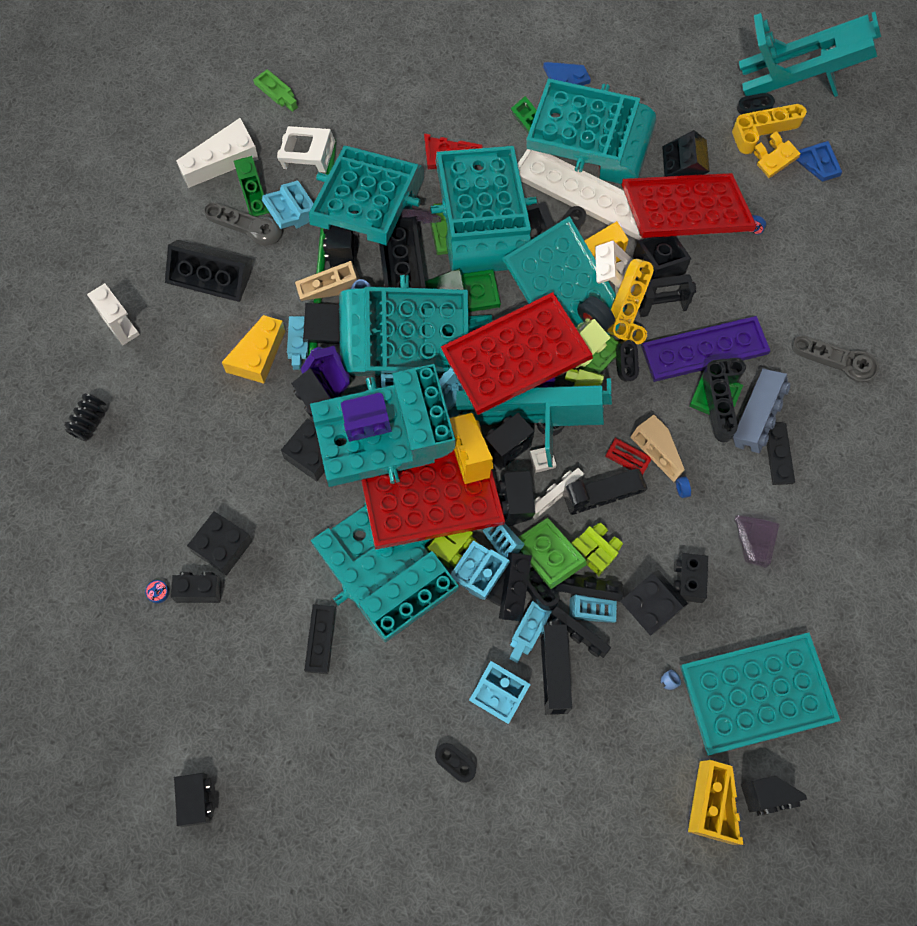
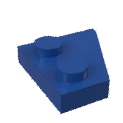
(567, 73)
(820, 161)

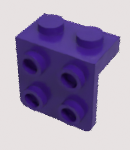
(330, 364)
(365, 417)

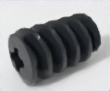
(84, 416)

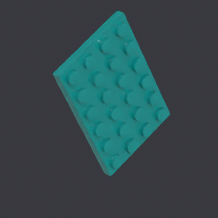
(559, 264)
(759, 693)

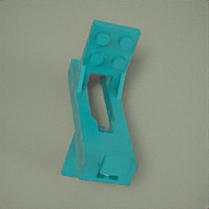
(839, 45)
(547, 405)

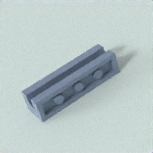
(761, 410)

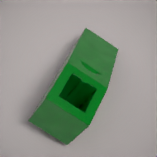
(250, 186)

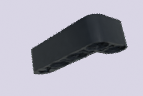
(724, 400)
(604, 491)

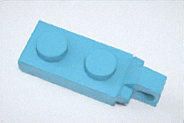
(296, 347)
(528, 631)

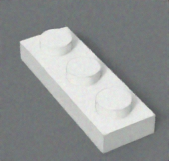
(555, 492)

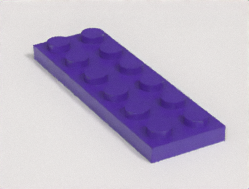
(695, 349)

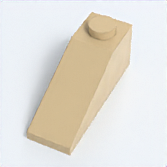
(327, 282)
(658, 444)

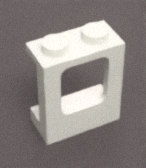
(319, 151)
(606, 264)
(113, 314)

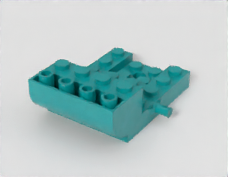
(593, 129)
(367, 184)
(482, 207)
(398, 327)
(417, 425)
(388, 583)

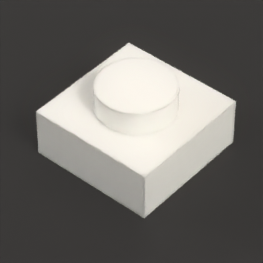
(539, 460)

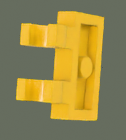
(777, 160)

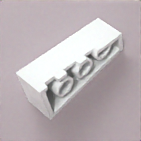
(217, 154)

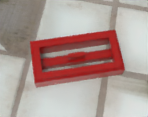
(624, 463)

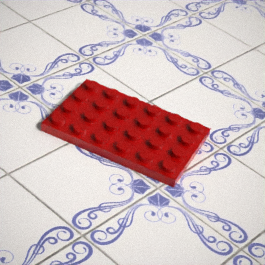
(687, 205)
(516, 353)
(429, 504)

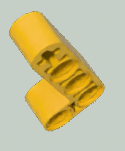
(752, 125)
(632, 300)

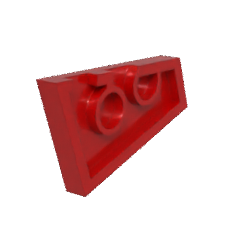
(435, 145)

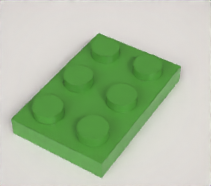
(551, 553)

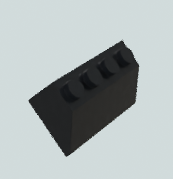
(207, 270)

